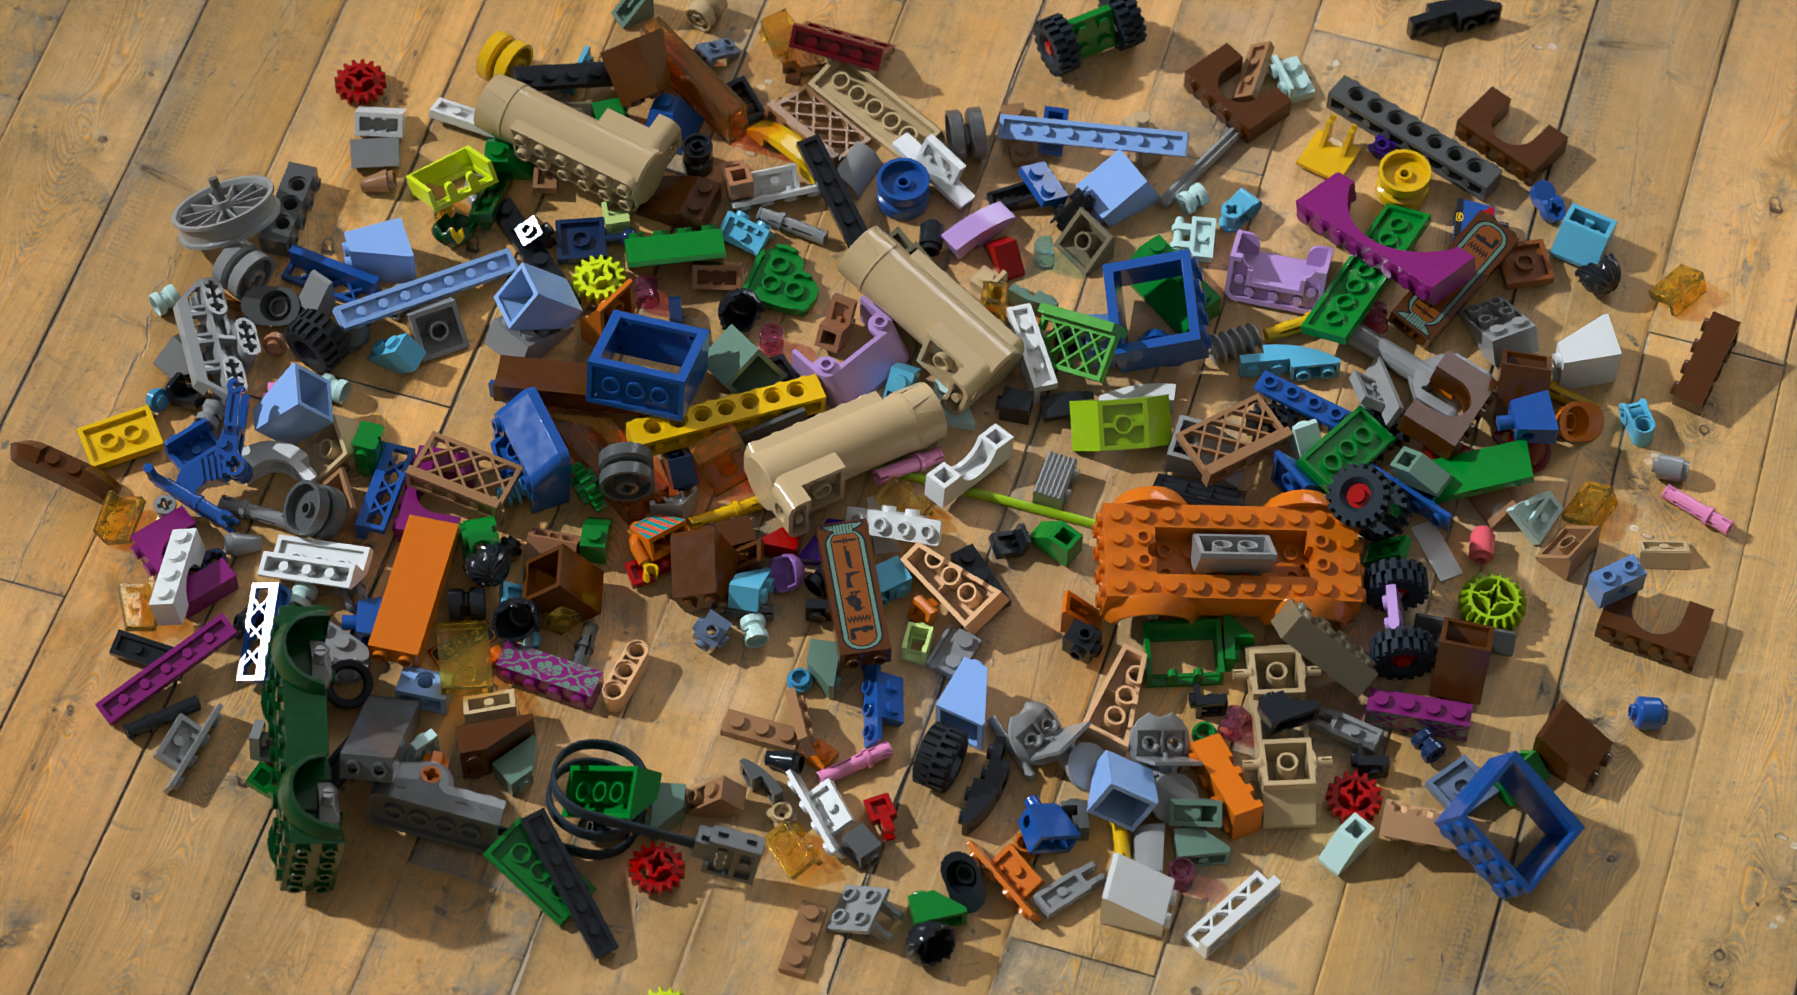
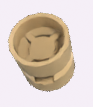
(704, 13)

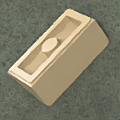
(1664, 554)

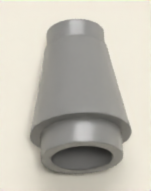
(239, 544)

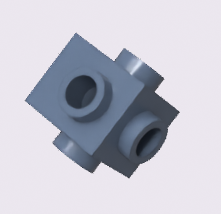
(715, 623)

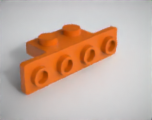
(1014, 874)

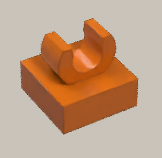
(923, 610)
(824, 756)

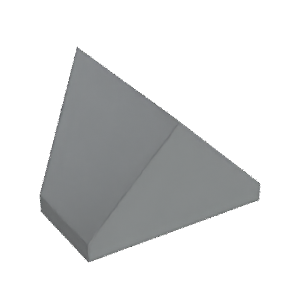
(172, 358)
(677, 506)

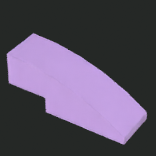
(977, 229)

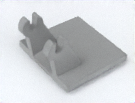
(859, 909)

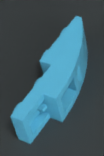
(1297, 361)

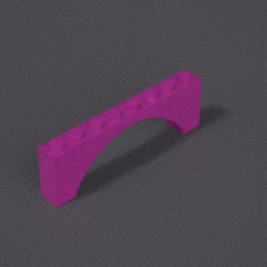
(1426, 274)

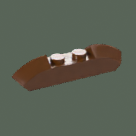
(63, 469)

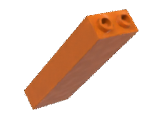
(414, 591)

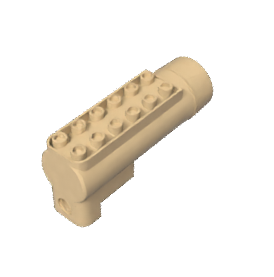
(603, 156)
(958, 335)
(809, 462)

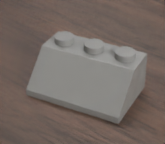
(1232, 554)

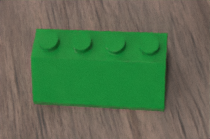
(674, 248)
(1168, 294)
(612, 789)

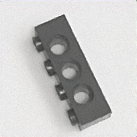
(296, 199)

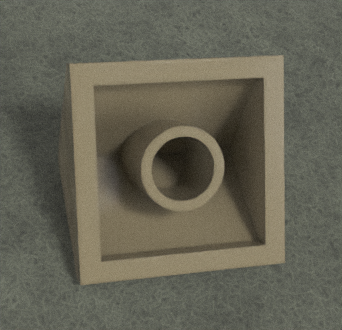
(1086, 242)

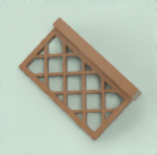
(776, 113)
(1248, 453)
(451, 490)

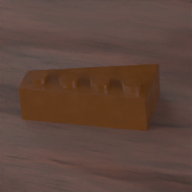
(1705, 365)

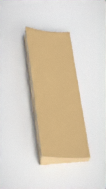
(871, 105)

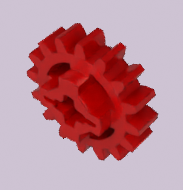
(360, 82)
(1366, 794)
(665, 875)

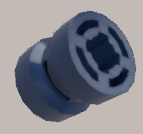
(1429, 746)

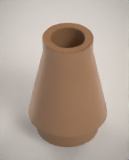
(379, 182)

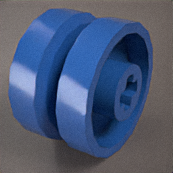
(903, 188)

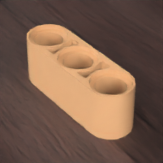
(625, 666)

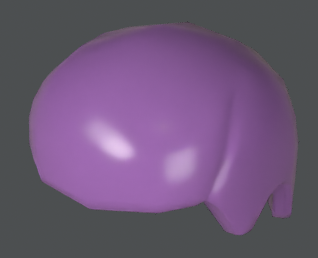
(788, 572)

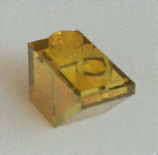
(776, 32)
(995, 298)

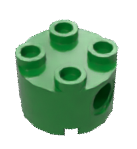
(477, 531)

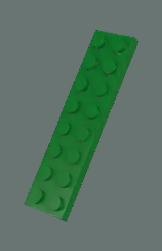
(1359, 285)

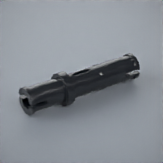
(152, 721)

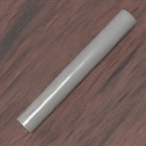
(1000, 731)

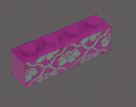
(549, 675)
(1416, 712)

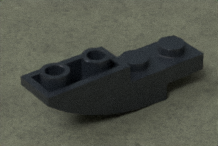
(1460, 14)
(987, 790)

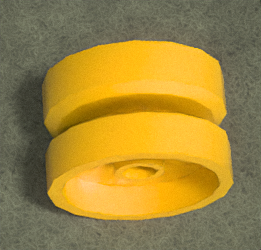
(502, 54)
(1403, 179)

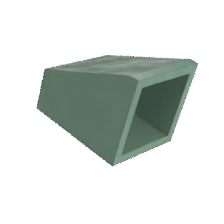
(740, 363)

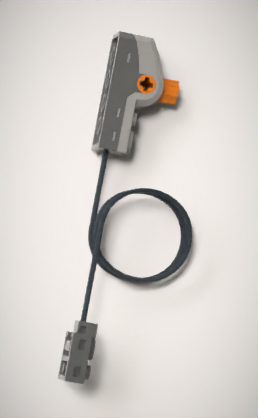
(430, 807)

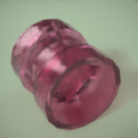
(646, 289)
(1376, 318)
(771, 339)
(1233, 724)
(1182, 868)

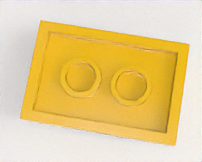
(120, 438)

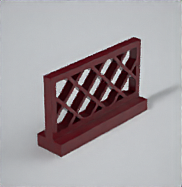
(840, 45)

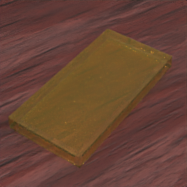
(464, 657)

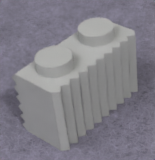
(1055, 481)

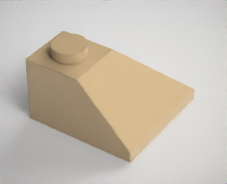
(331, 446)

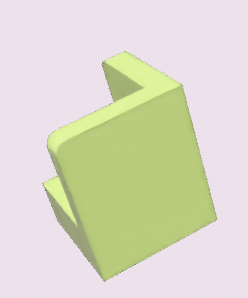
(615, 221)

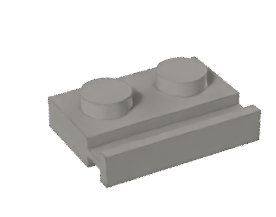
(951, 650)

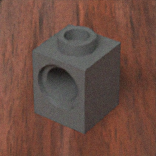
(861, 846)

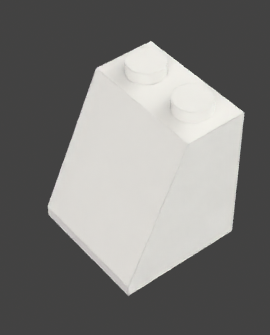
(1587, 356)
(1137, 897)

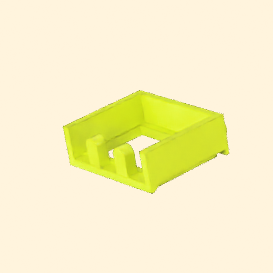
(446, 171)

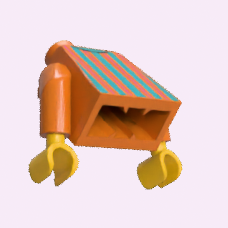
(652, 540)

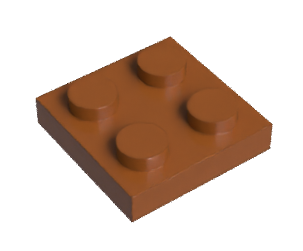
(1527, 266)

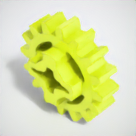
(598, 278)

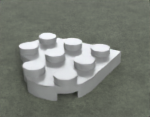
(343, 647)

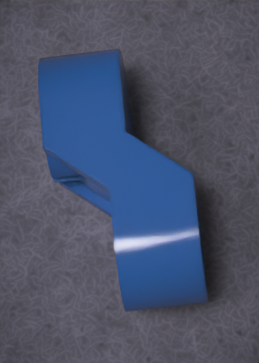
(1547, 201)

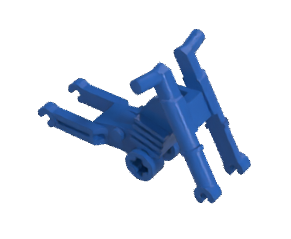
(216, 468)

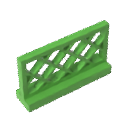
(1086, 324)

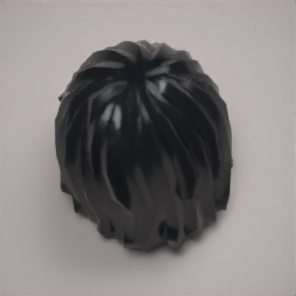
(1600, 279)
(740, 308)
(489, 566)
(516, 619)
(930, 943)

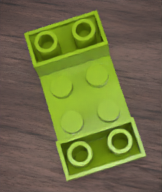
(1120, 423)

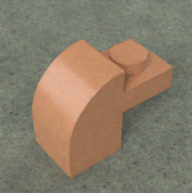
(737, 180)
(838, 325)

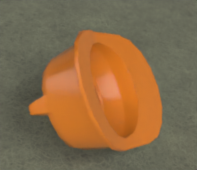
(1579, 421)

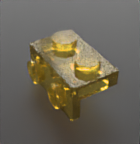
(118, 518)
(135, 605)

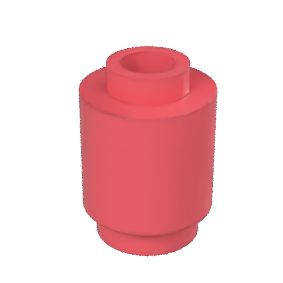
(1482, 545)

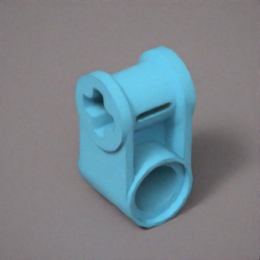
(1238, 210)
(1638, 422)

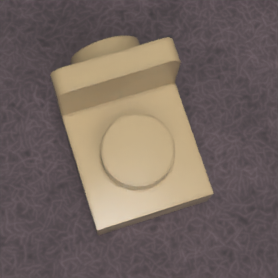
(987, 274)

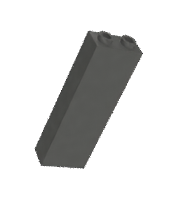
(380, 739)

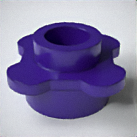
(1379, 152)

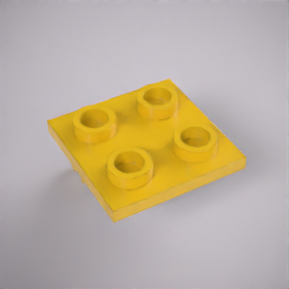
(1328, 154)

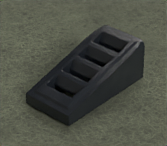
(742, 84)
(1022, 203)

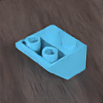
(1583, 236)

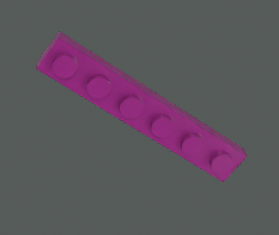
(166, 669)

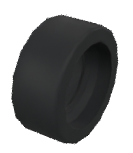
(367, 684)

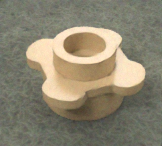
(781, 808)

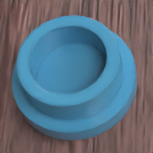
(157, 399)
(800, 679)

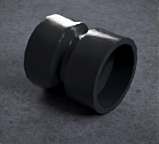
(697, 155)
(476, 604)

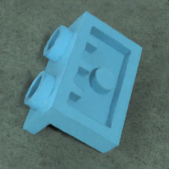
(744, 233)

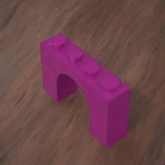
(410, 502)
(201, 587)

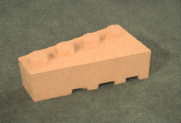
(963, 594)
(1116, 702)
(1417, 825)

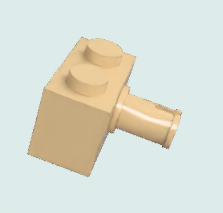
(490, 706)

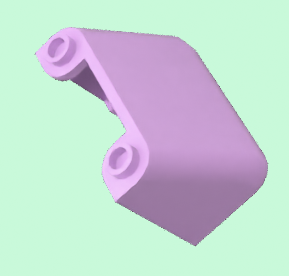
(1274, 278)

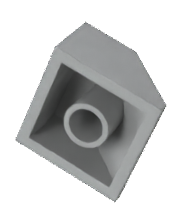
(437, 328)

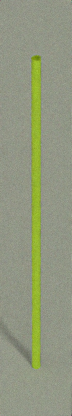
(1012, 502)

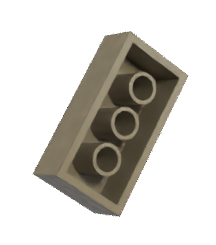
(1324, 646)

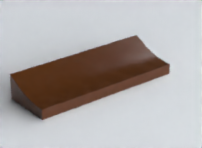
(555, 380)

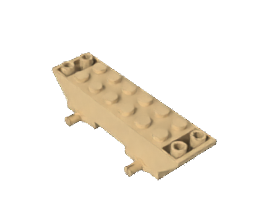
(1284, 760)

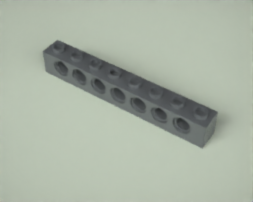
(1445, 155)

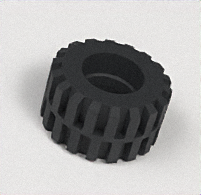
(317, 341)
(940, 757)

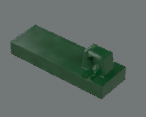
(490, 201)

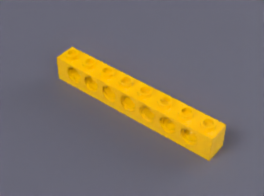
(740, 409)

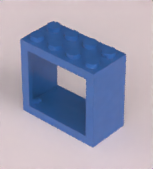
(1165, 349)
(641, 387)
(1540, 805)

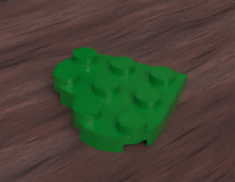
(782, 282)

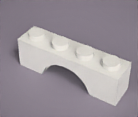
(989, 452)
(169, 595)

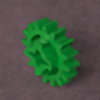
(587, 486)

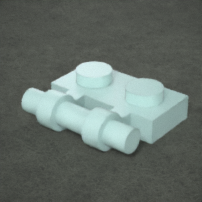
(1201, 237)

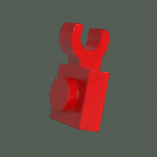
(635, 572)
(882, 812)

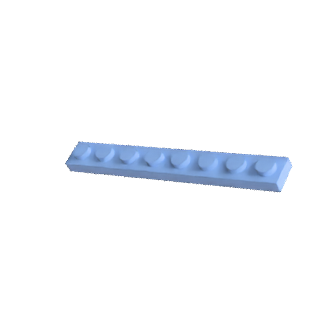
(1093, 135)
(425, 290)

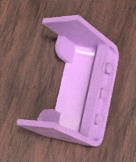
(866, 368)

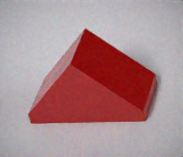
(1005, 256)
(781, 543)

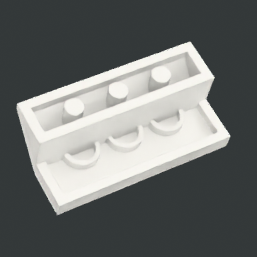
(316, 562)

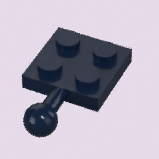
(584, 238)

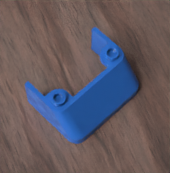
(538, 448)

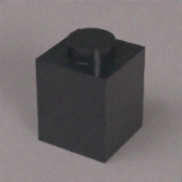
(1015, 405)

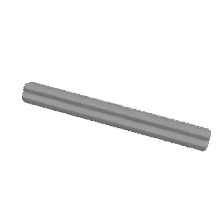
(1199, 168)

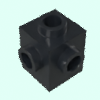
(1082, 641)

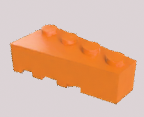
(1226, 782)

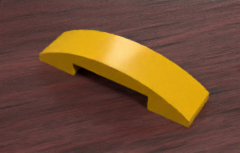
(783, 140)

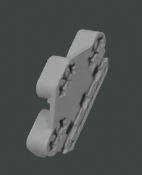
(229, 344)

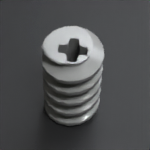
(1233, 342)

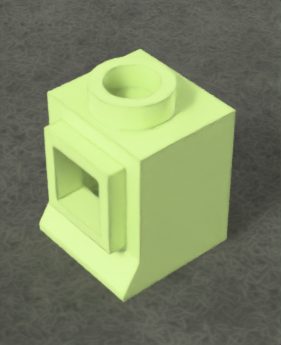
(919, 633)

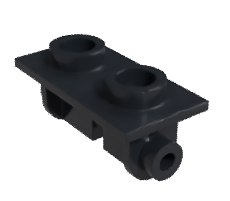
(1079, 198)

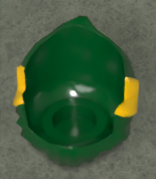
(454, 230)

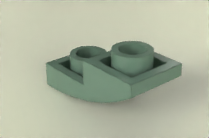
(1021, 296)

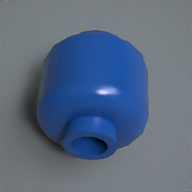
(1648, 713)

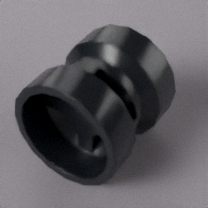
(815, 582)

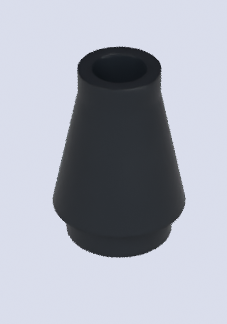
(785, 760)

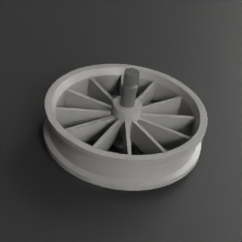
(226, 212)

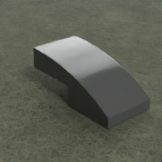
(759, 779)

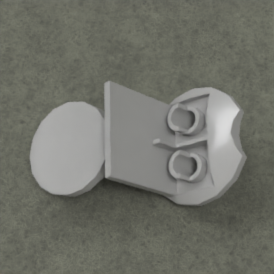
(1040, 740)
(1151, 748)

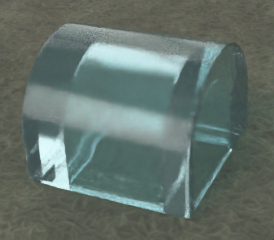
(1044, 253)

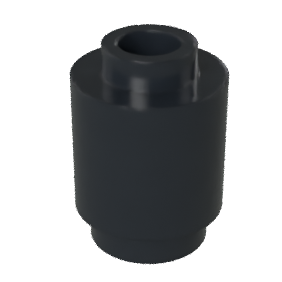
(930, 237)

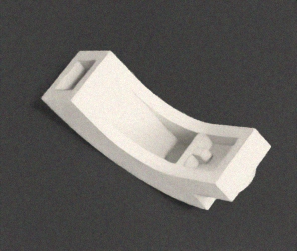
(278, 458)

